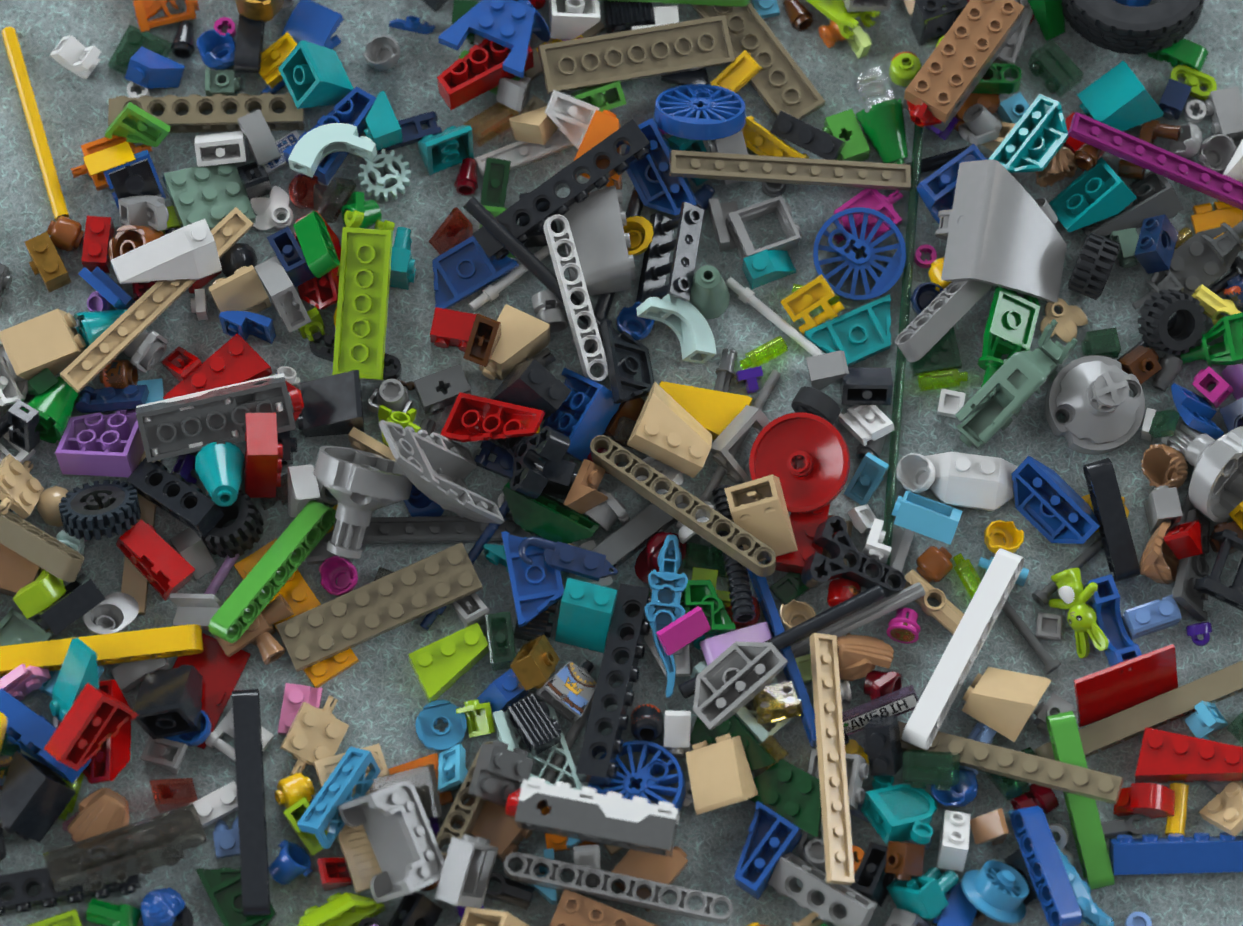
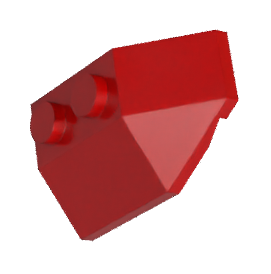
(322, 291)
(115, 750)

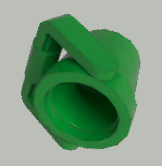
(369, 208)

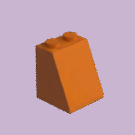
(601, 126)

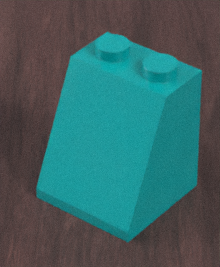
(315, 76)
(1119, 99)
(585, 615)

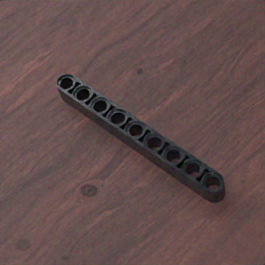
(251, 803)

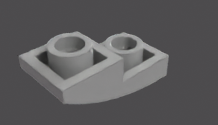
(259, 138)
(132, 673)

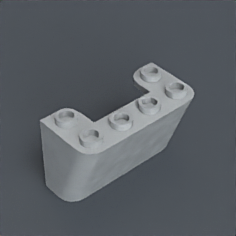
(601, 242)

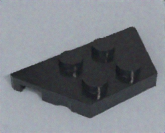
(627, 364)

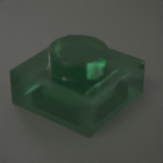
(1164, 423)

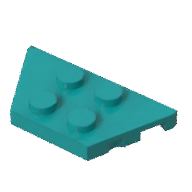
(857, 333)

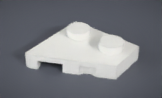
(570, 116)

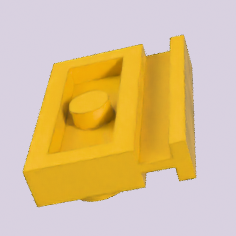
(274, 57)

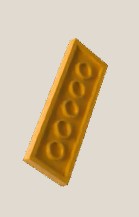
(301, 599)

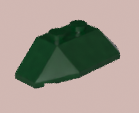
(549, 517)

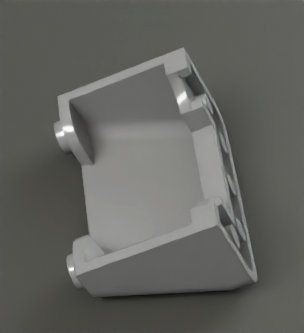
(398, 838)

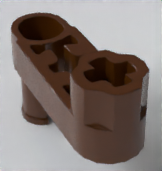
(1149, 132)

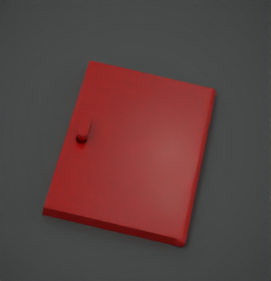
(219, 676)
(1125, 685)

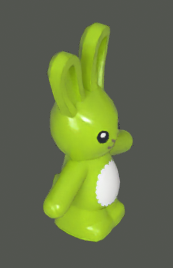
(1079, 615)

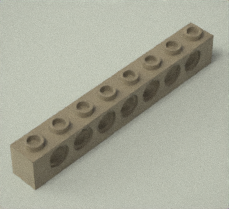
(219, 104)

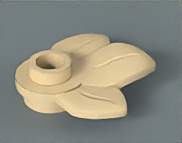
(1068, 320)

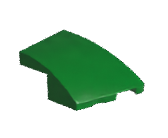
(704, 595)

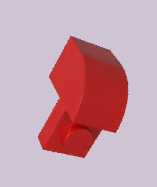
(1146, 799)

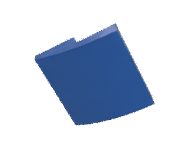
(312, 23)
(107, 288)
(247, 324)
(1195, 411)

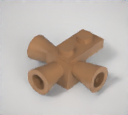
(261, 632)

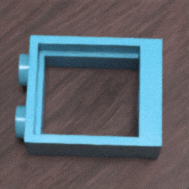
(926, 516)

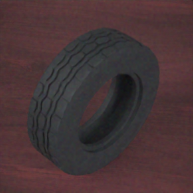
(1132, 28)

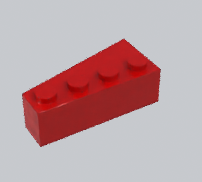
(1186, 758)

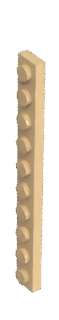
(146, 310)
(831, 759)

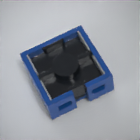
(134, 178)

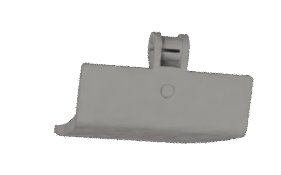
(1000, 234)

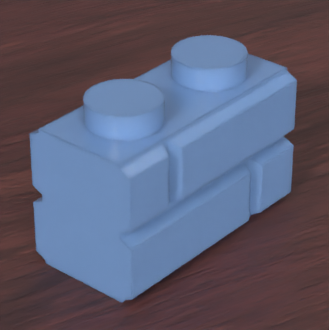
(1151, 617)

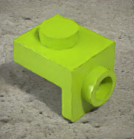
(478, 718)

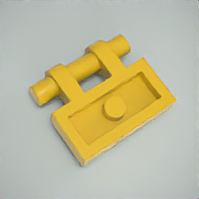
(807, 299)

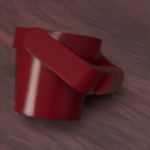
(882, 683)

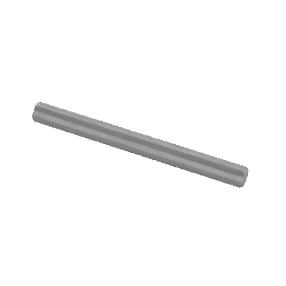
(864, 616)

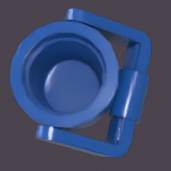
(290, 863)

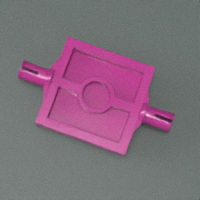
(874, 200)

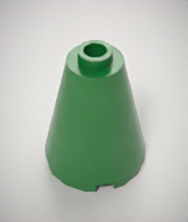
(886, 130)
(54, 410)

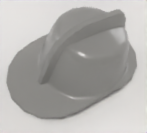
(111, 614)

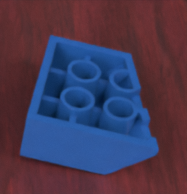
(582, 413)

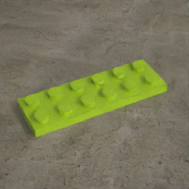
(363, 302)

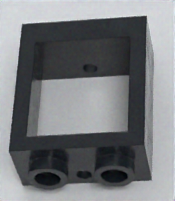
(929, 17)
(78, 600)

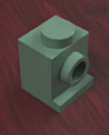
(212, 84)
(1127, 241)

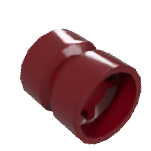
(1037, 796)

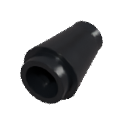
(183, 42)

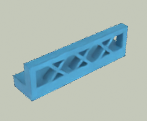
(338, 791)

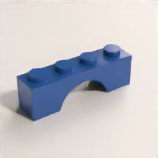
(1107, 609)

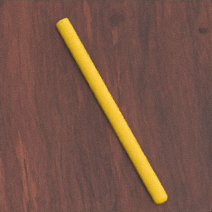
(34, 122)

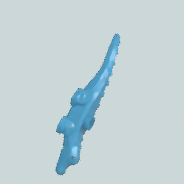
(665, 600)
(1090, 912)

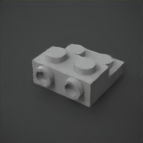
(856, 769)

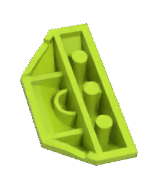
(342, 911)

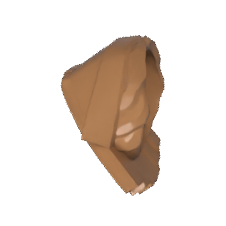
(1158, 559)
(860, 655)
(99, 813)

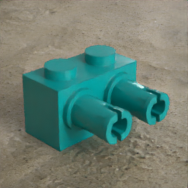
(402, 264)
(923, 893)

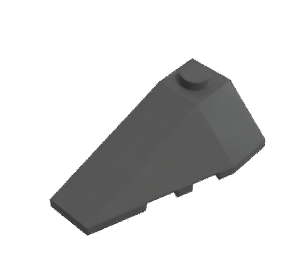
(1154, 198)

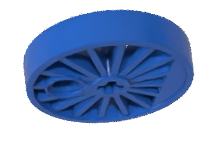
(700, 112)
(889, 274)
(643, 778)

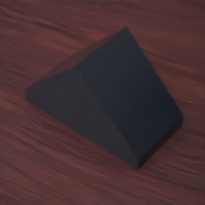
(254, 180)

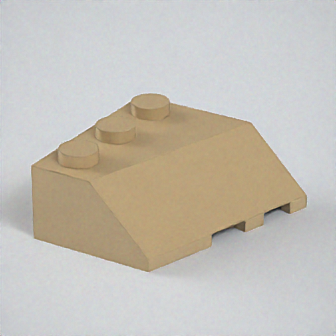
(670, 434)

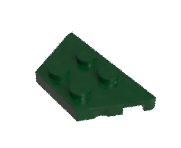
(755, 752)
(791, 795)
(225, 893)

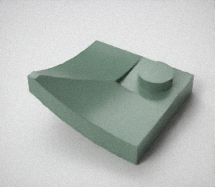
(20, 630)

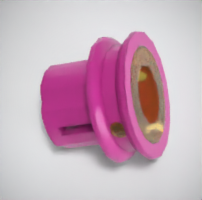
(902, 628)

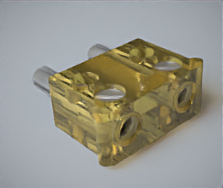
(777, 702)

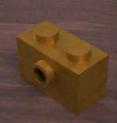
(47, 262)
(535, 663)

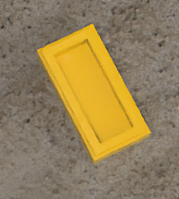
(737, 73)

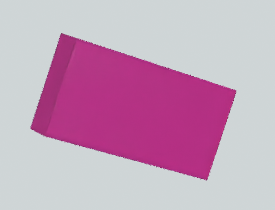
(683, 630)

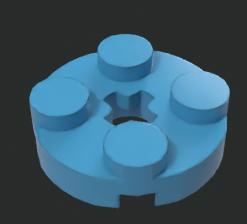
(429, 718)

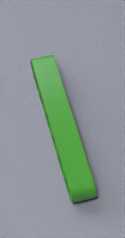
(272, 571)
(1081, 810)

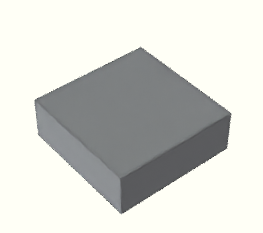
(1048, 626)

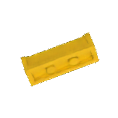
(766, 143)

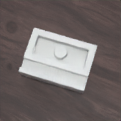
(866, 423)

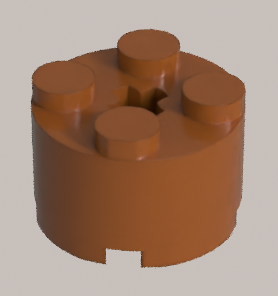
(131, 237)

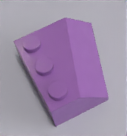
(101, 445)

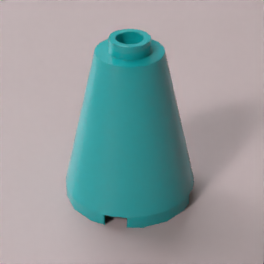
(94, 323)
(221, 471)

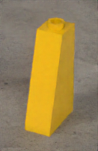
(709, 407)

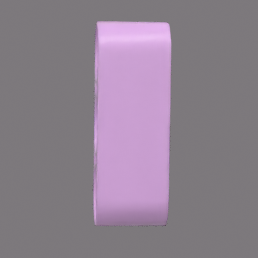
(718, 644)

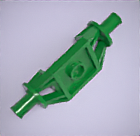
(1007, 328)
(1223, 353)

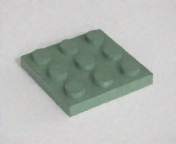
(207, 194)

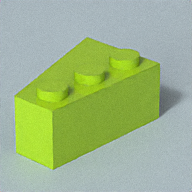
(448, 659)

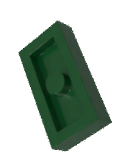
(495, 182)

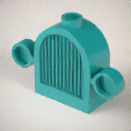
(899, 811)

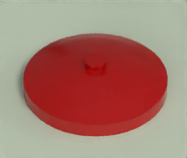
(805, 456)

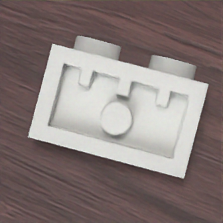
(873, 544)

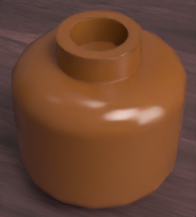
(65, 233)
(934, 564)

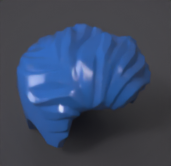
(216, 49)
(959, 794)
(161, 907)

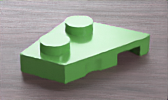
(138, 126)

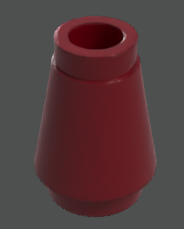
(467, 180)

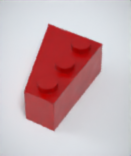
(87, 726)

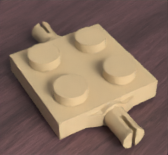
(18, 487)
(314, 734)

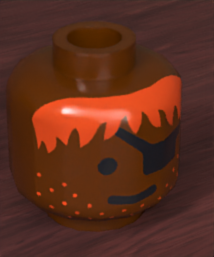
(119, 374)

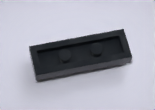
(807, 136)

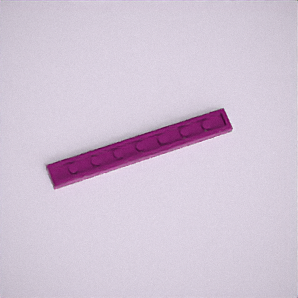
(1156, 160)

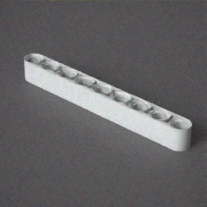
(963, 649)

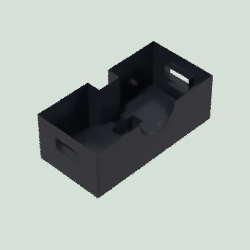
(23, 426)

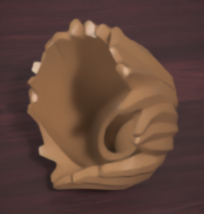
(1059, 167)
(1164, 466)

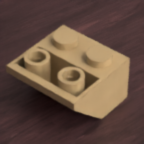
(240, 292)

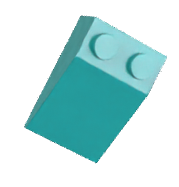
(446, 148)
(1092, 197)
(76, 671)

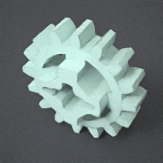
(392, 182)

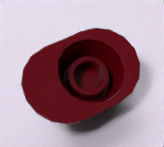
(648, 558)

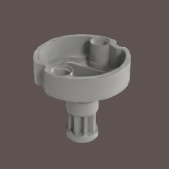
(1096, 405)
(1217, 472)
(360, 485)

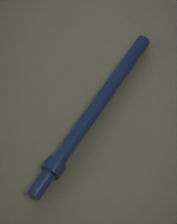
(473, 555)

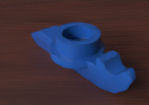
(412, 24)

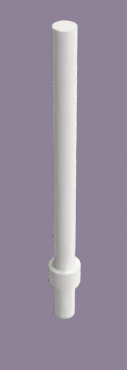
(491, 292)
(747, 296)

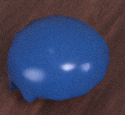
(635, 326)

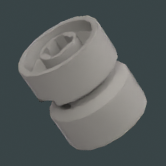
(550, 310)

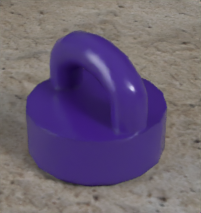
(1198, 629)

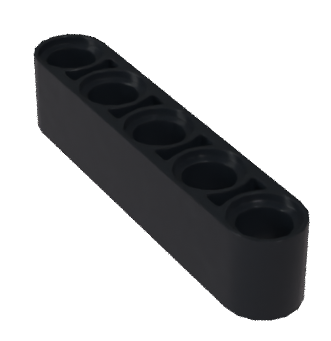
(249, 45)
(1112, 517)

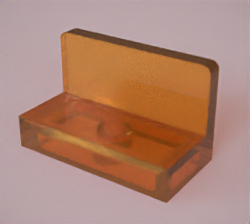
(491, 122)

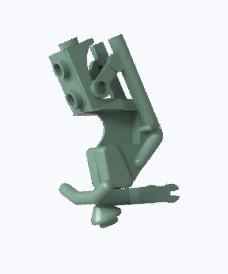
(1010, 389)

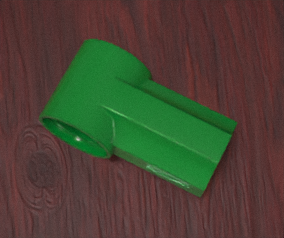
(111, 914)

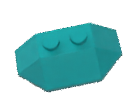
(1033, 138)

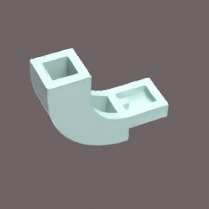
(327, 140)
(686, 321)

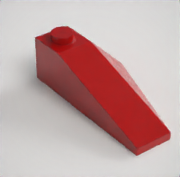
(487, 419)

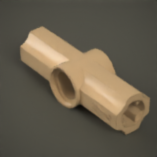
(946, 613)

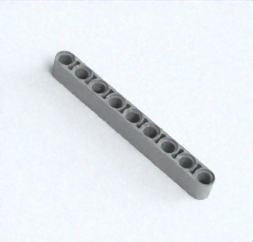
(947, 310)
(631, 884)

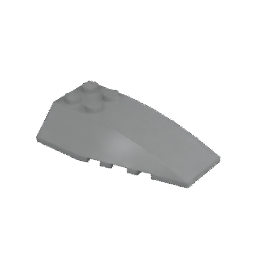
(439, 470)

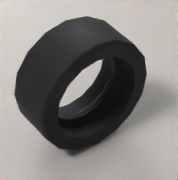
(817, 403)

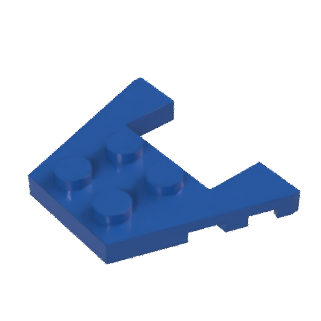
(498, 21)

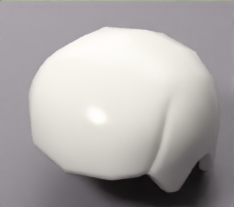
(912, 474)

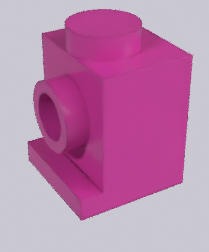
(1219, 393)

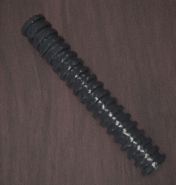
(736, 573)

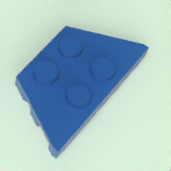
(465, 271)
(534, 585)

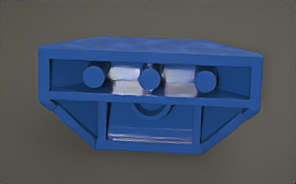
(652, 175)
(1052, 504)

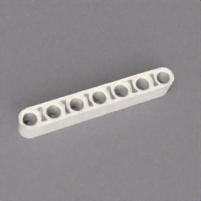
(577, 285)

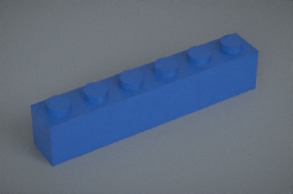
(1176, 854)

